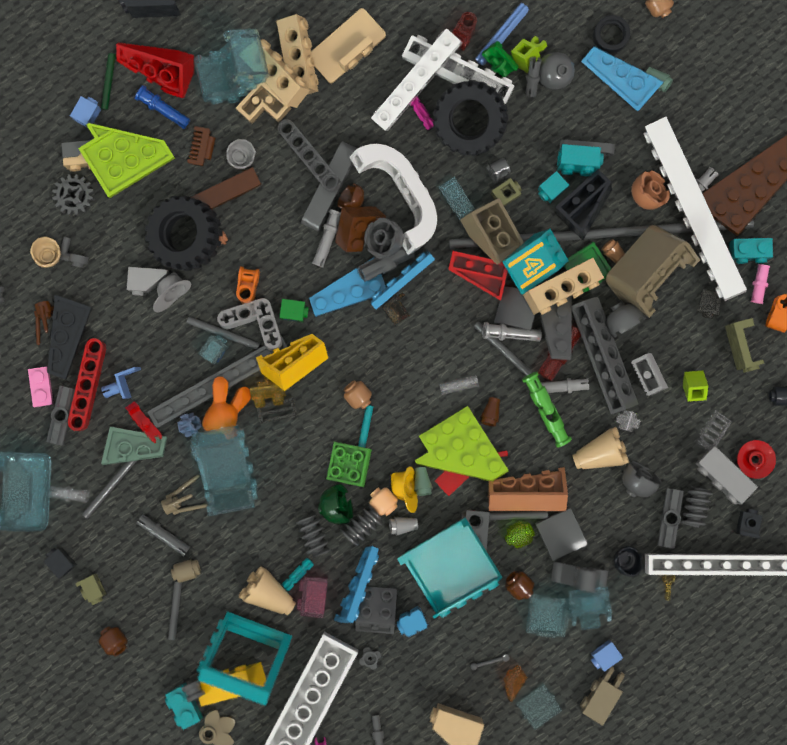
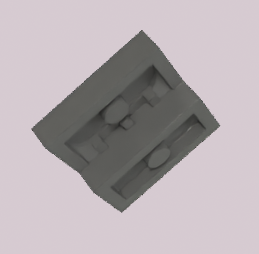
(514, 310)
(561, 534)

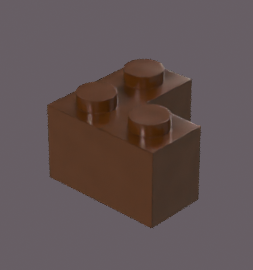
(353, 226)

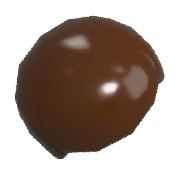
(351, 197)

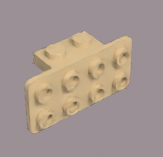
(347, 45)

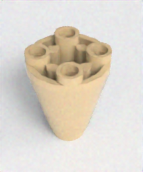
(602, 452)
(267, 593)

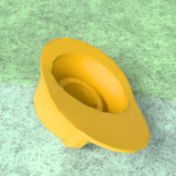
(403, 488)

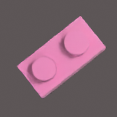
(40, 387)

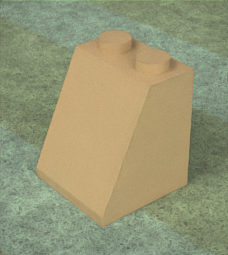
(456, 726)

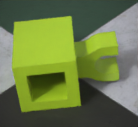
(526, 50)

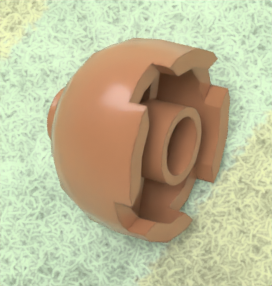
(650, 191)

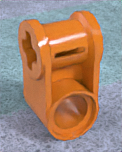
(247, 280)
(778, 315)

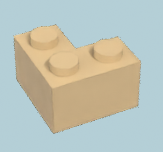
(262, 99)

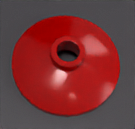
(765, 455)

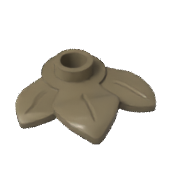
(219, 727)

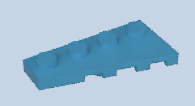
(625, 79)

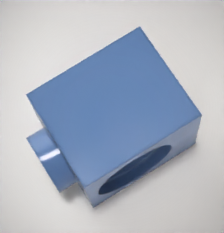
(85, 111)
(606, 656)

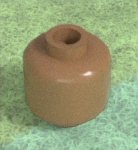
(659, 7)
(357, 394)

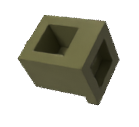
(514, 189)
(92, 589)

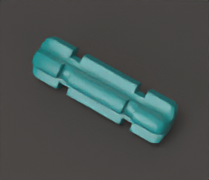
(297, 574)

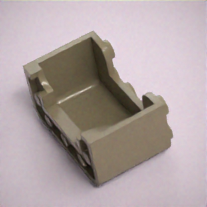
(648, 266)

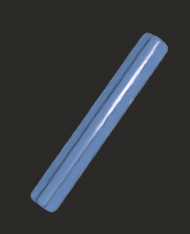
(504, 30)

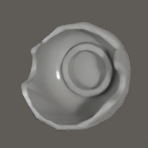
(240, 154)

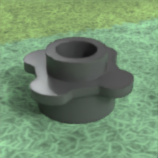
(369, 653)

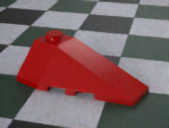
(164, 66)

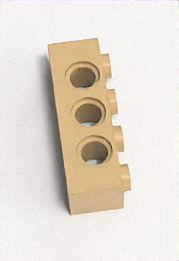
(287, 29)
(296, 90)
(587, 270)

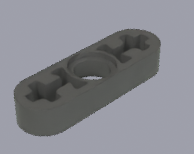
(606, 148)

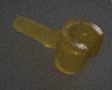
(668, 586)

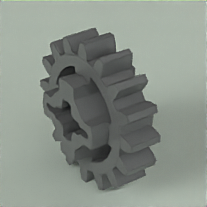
(80, 191)

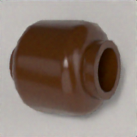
(519, 585)
(113, 641)

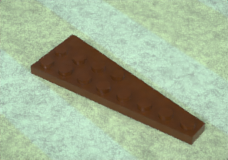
(749, 188)

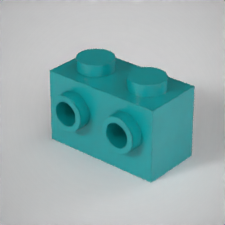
(751, 250)
(185, 712)

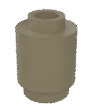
(186, 570)

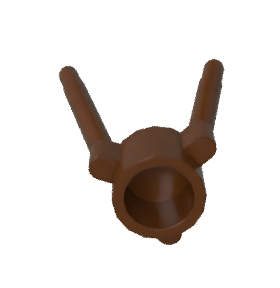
(42, 312)

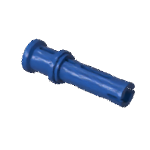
(154, 102)

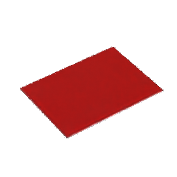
(450, 481)

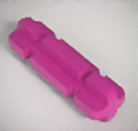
(422, 113)

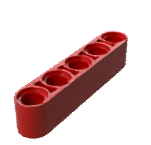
(80, 392)

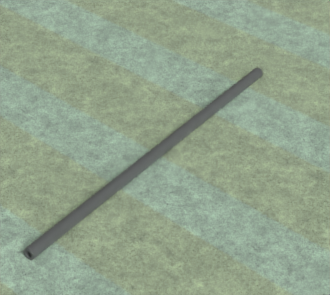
(595, 233)

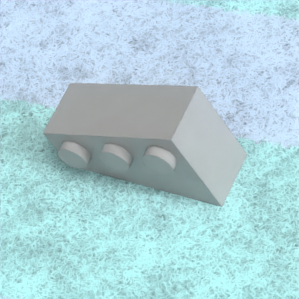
(725, 476)

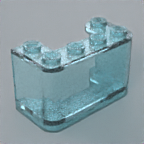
(233, 69)
(225, 469)

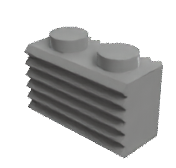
(649, 374)

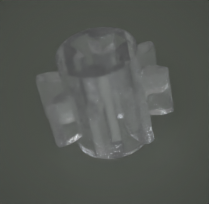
(627, 421)

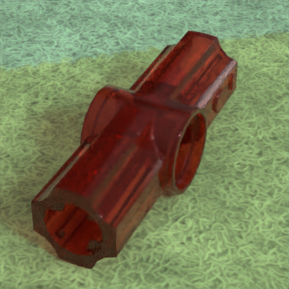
(552, 366)

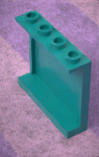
(451, 567)

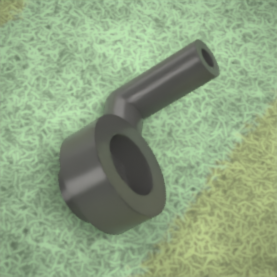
(77, 260)

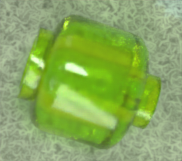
(519, 534)

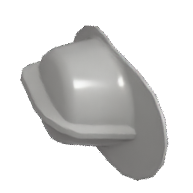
(169, 291)

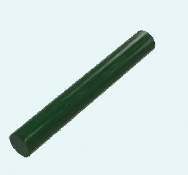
(108, 81)

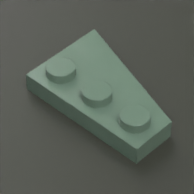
(131, 445)

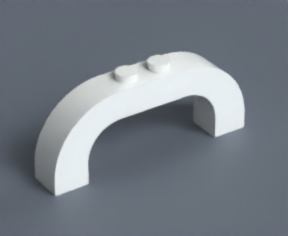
(410, 186)

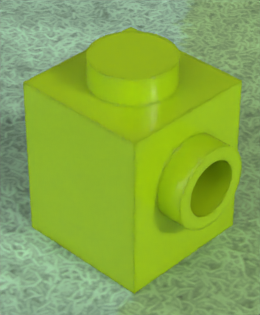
(695, 386)

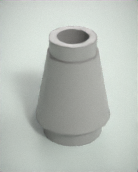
(402, 525)

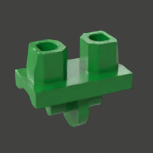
(499, 59)

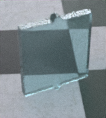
(539, 706)

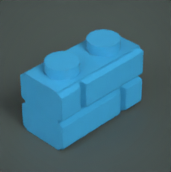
(412, 621)

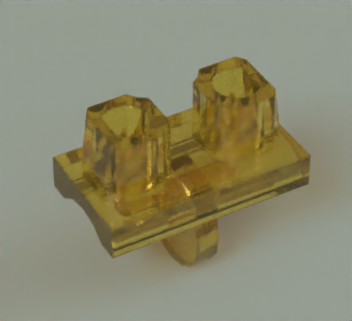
(267, 390)

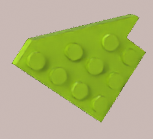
(122, 157)
(461, 448)

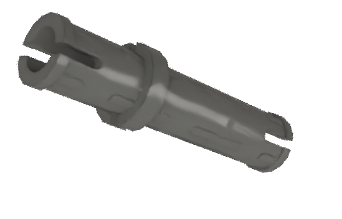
(162, 534)

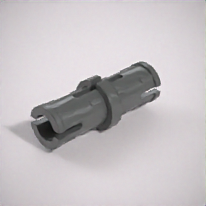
(533, 76)

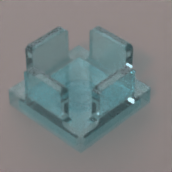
(588, 607)
(547, 615)

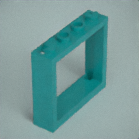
(255, 632)

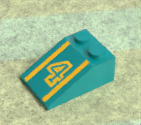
(535, 260)

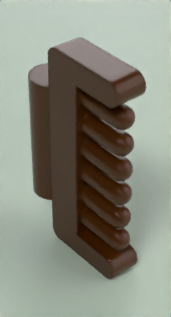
(206, 146)

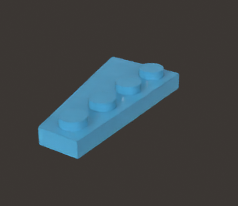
(406, 275)
(345, 292)
(357, 586)

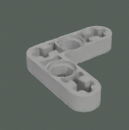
(255, 314)

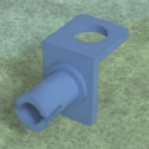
(120, 385)

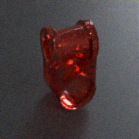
(465, 32)

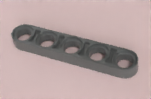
(312, 163)

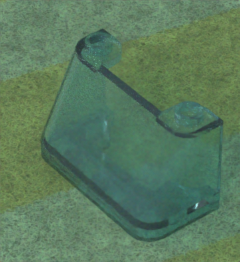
(25, 491)

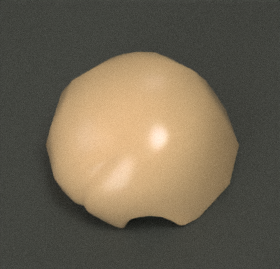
(45, 252)

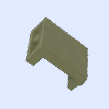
(740, 347)

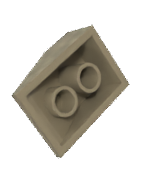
(493, 230)

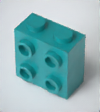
(579, 159)

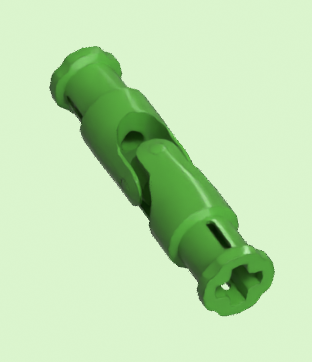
(542, 400)

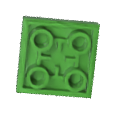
(349, 464)

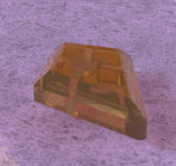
(514, 682)

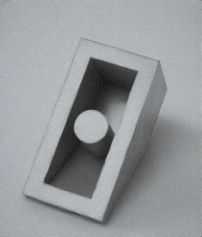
(144, 279)

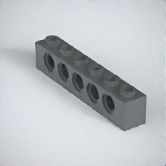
(604, 355)

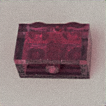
(313, 596)

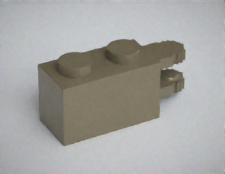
(602, 697)

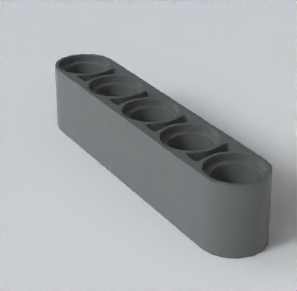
(322, 199)

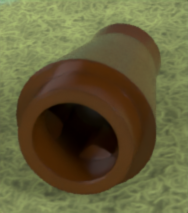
(491, 412)

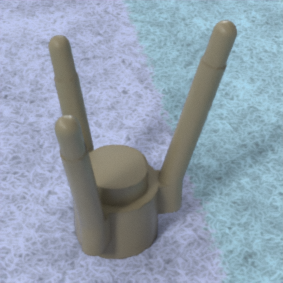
(172, 504)

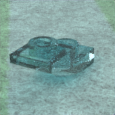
(457, 198)

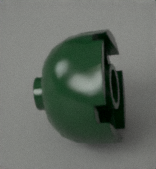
(335, 506)

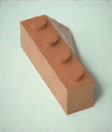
(529, 492)

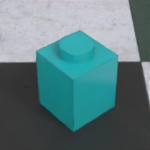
(552, 187)

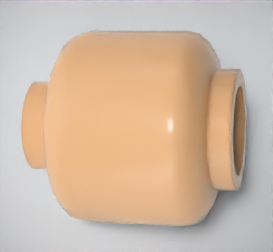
(383, 501)

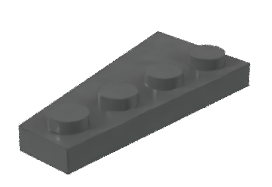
(558, 328)

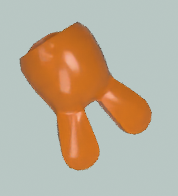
(221, 413)

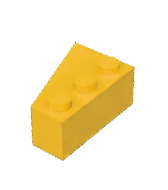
(293, 362)
(252, 673)

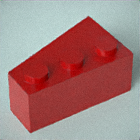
(480, 271)

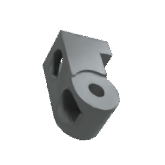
(499, 170)

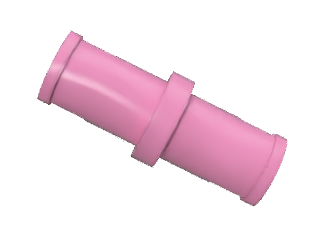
(760, 284)

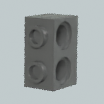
(481, 529)

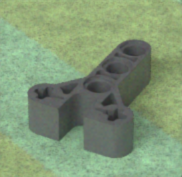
(579, 577)

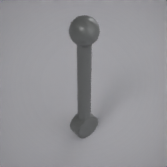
(505, 657)

